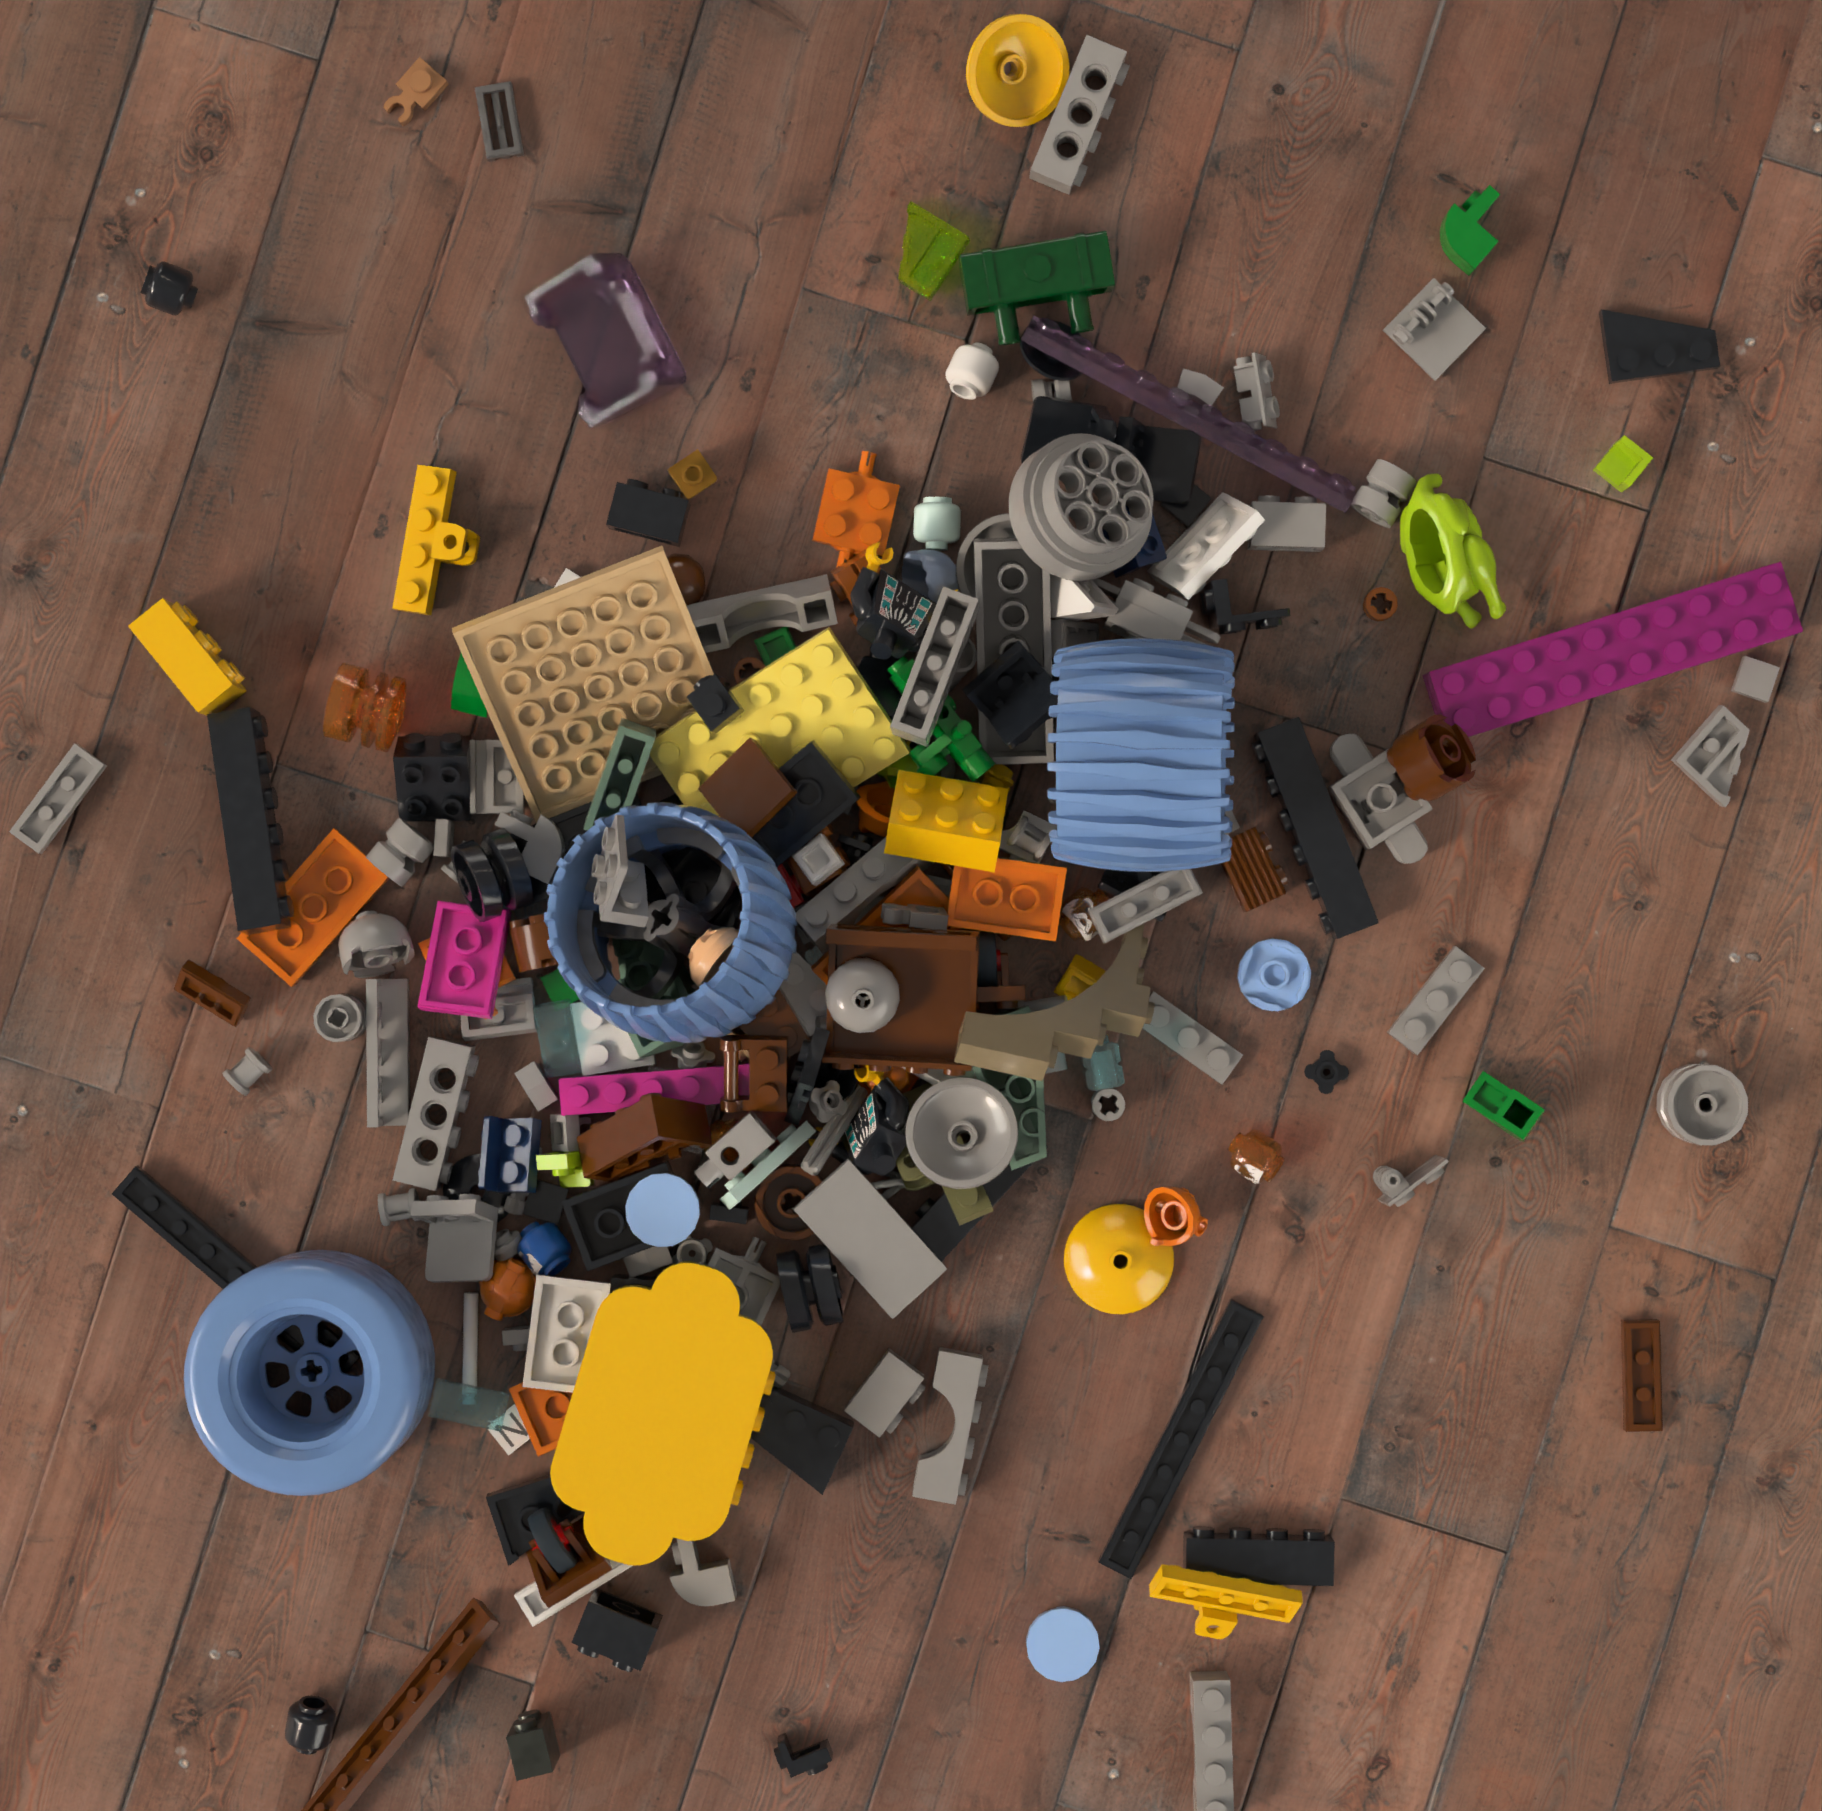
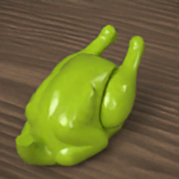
(1447, 552)

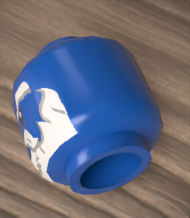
(544, 1249)

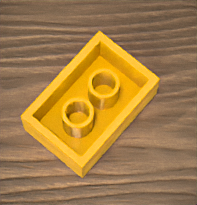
(189, 656)
(946, 821)

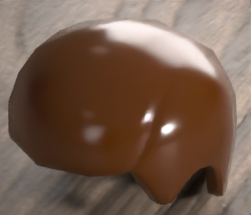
(689, 577)

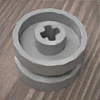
(1724, 1100)

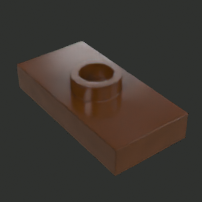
(212, 993)

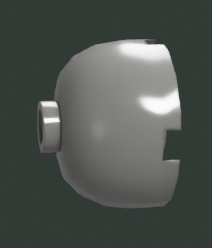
(373, 944)
(859, 977)

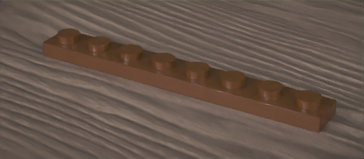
(405, 1709)

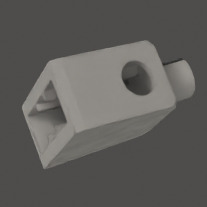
(748, 1137)

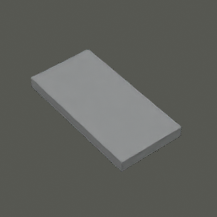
(870, 1238)

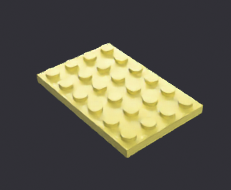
(786, 706)

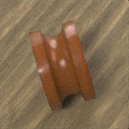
(1371, 611)
(756, 663)

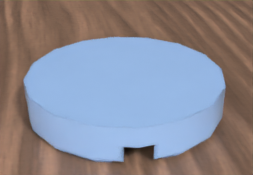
(1274, 974)
(662, 1209)
(1062, 1644)

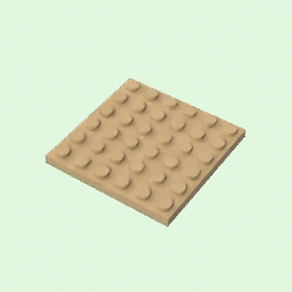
(576, 663)

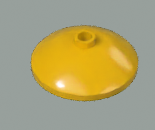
(1036, 74)
(1091, 1253)

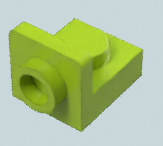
(566, 1166)

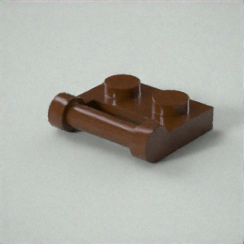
(766, 1073)

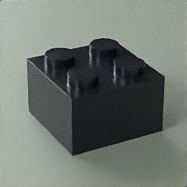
(616, 1630)

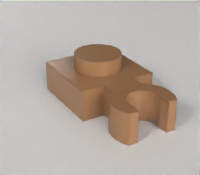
(419, 87)

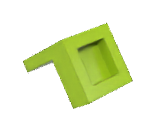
(1623, 463)

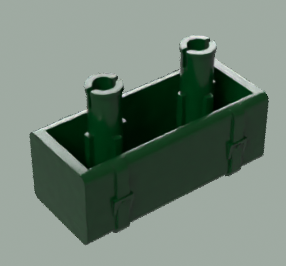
(1035, 275)

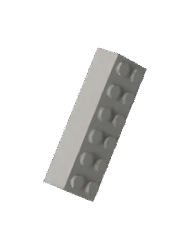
(1012, 609)

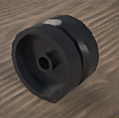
(492, 875)
(814, 1286)

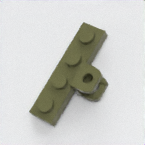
(965, 1203)

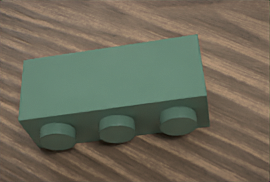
(621, 771)

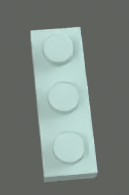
(766, 1163)

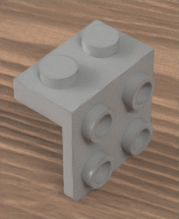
(458, 1238)

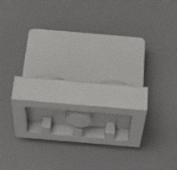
(620, 882)

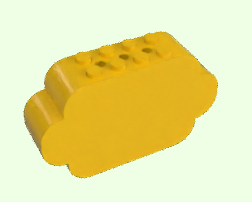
(663, 1413)

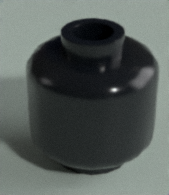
(169, 288)
(310, 1724)

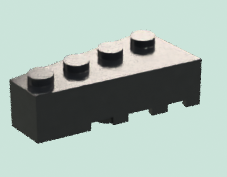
(802, 1436)

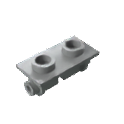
(1256, 378)

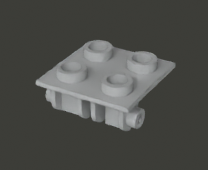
(1434, 328)
(1398, 1189)

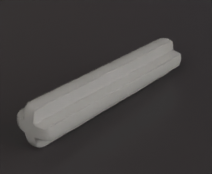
(832, 1133)

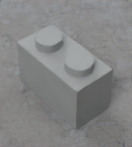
(1289, 525)
(885, 1393)

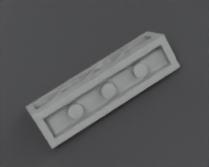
(388, 1052)

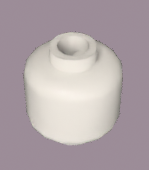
(972, 371)

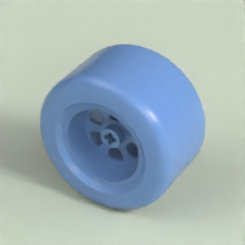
(248, 1420)

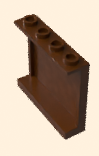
(936, 988)

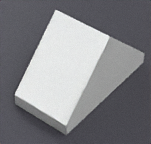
(1078, 600)

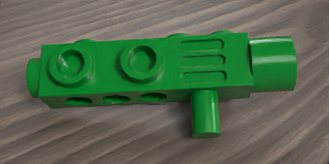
(952, 735)

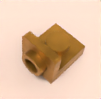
(692, 474)

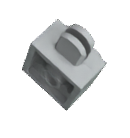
(1151, 615)
(1375, 800)

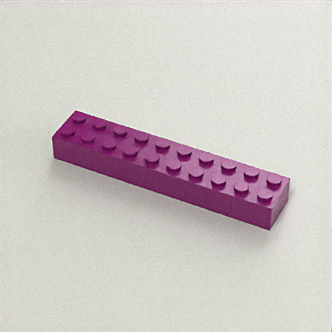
(1615, 651)

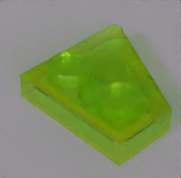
(928, 251)

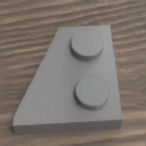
(1714, 754)

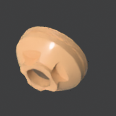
(710, 952)

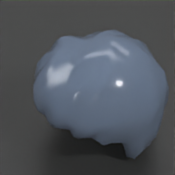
(929, 572)

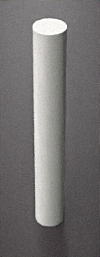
(470, 1338)

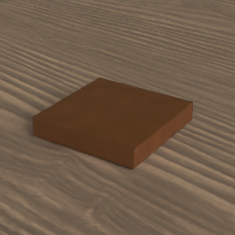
(748, 788)

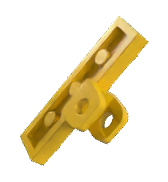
(430, 541)
(1223, 1597)

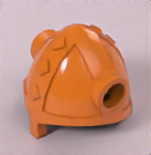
(1172, 1216)
(508, 1290)

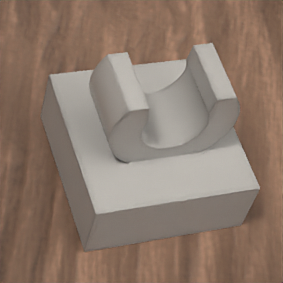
(565, 1131)

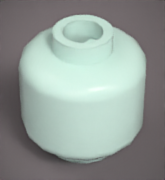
(937, 522)

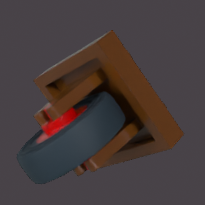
(990, 963)
(561, 1557)

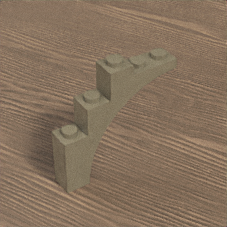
(1031, 1041)

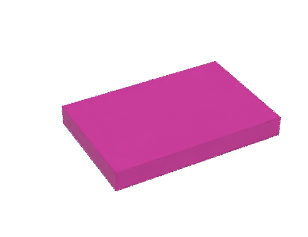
(463, 962)

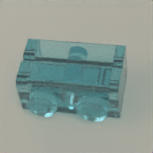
(1103, 1068)

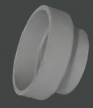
(1042, 509)

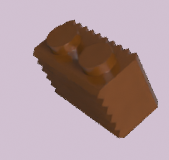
(1252, 871)

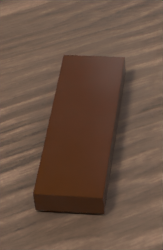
(1641, 1375)

